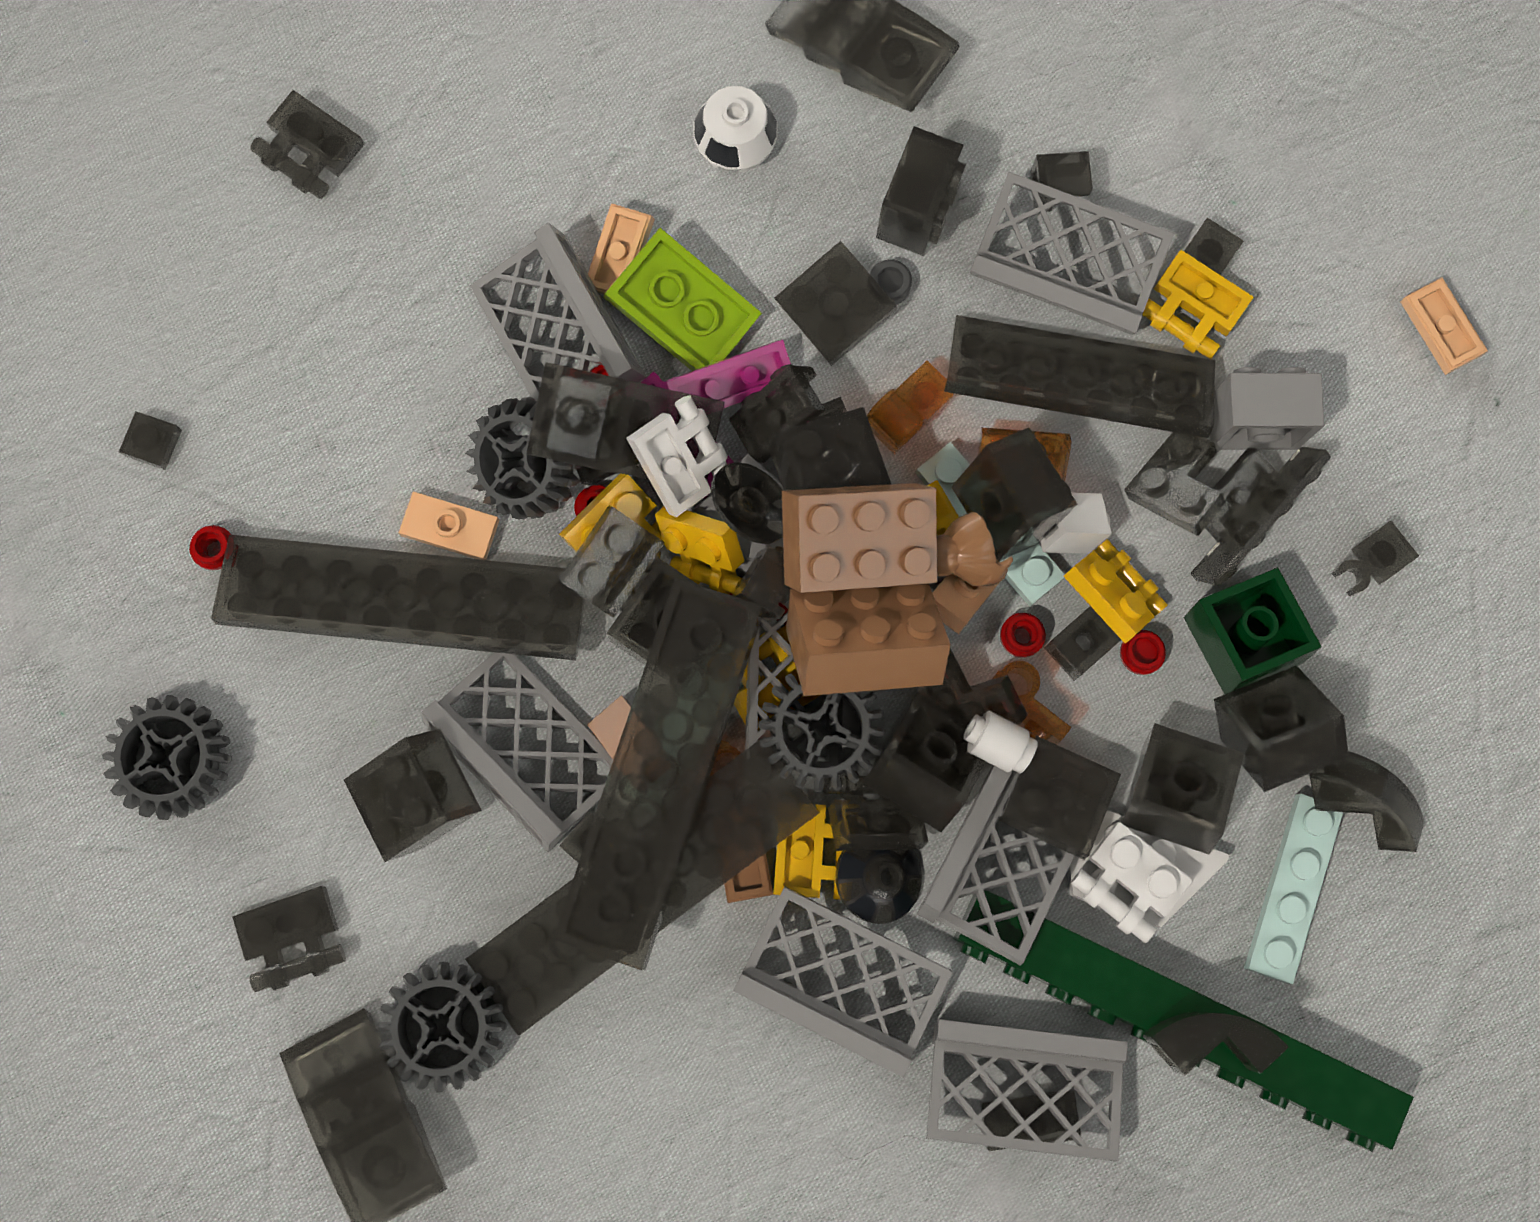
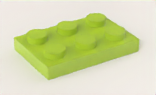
(681, 303)

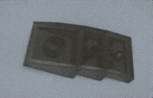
(870, 43)
(589, 415)
(362, 1121)

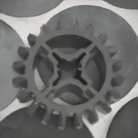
(503, 463)
(144, 728)
(807, 765)
(422, 1013)

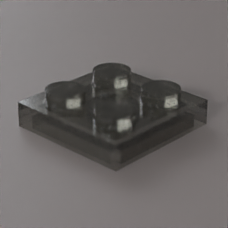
(836, 303)
(1061, 798)

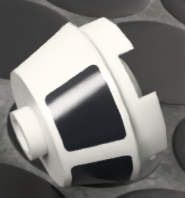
(735, 129)

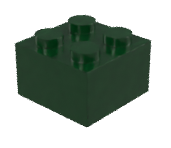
(1251, 630)

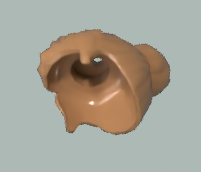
(969, 552)

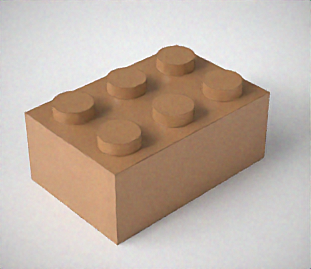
(859, 537)
(867, 639)

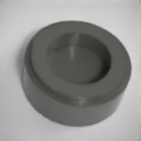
(893, 279)

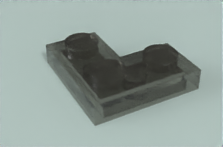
(1169, 484)
(967, 701)

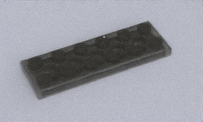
(1081, 376)

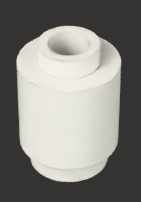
(1000, 742)

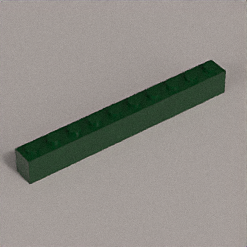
(1143, 998)

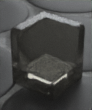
(1063, 172)

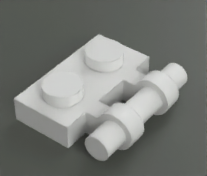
(669, 462)
(1139, 870)

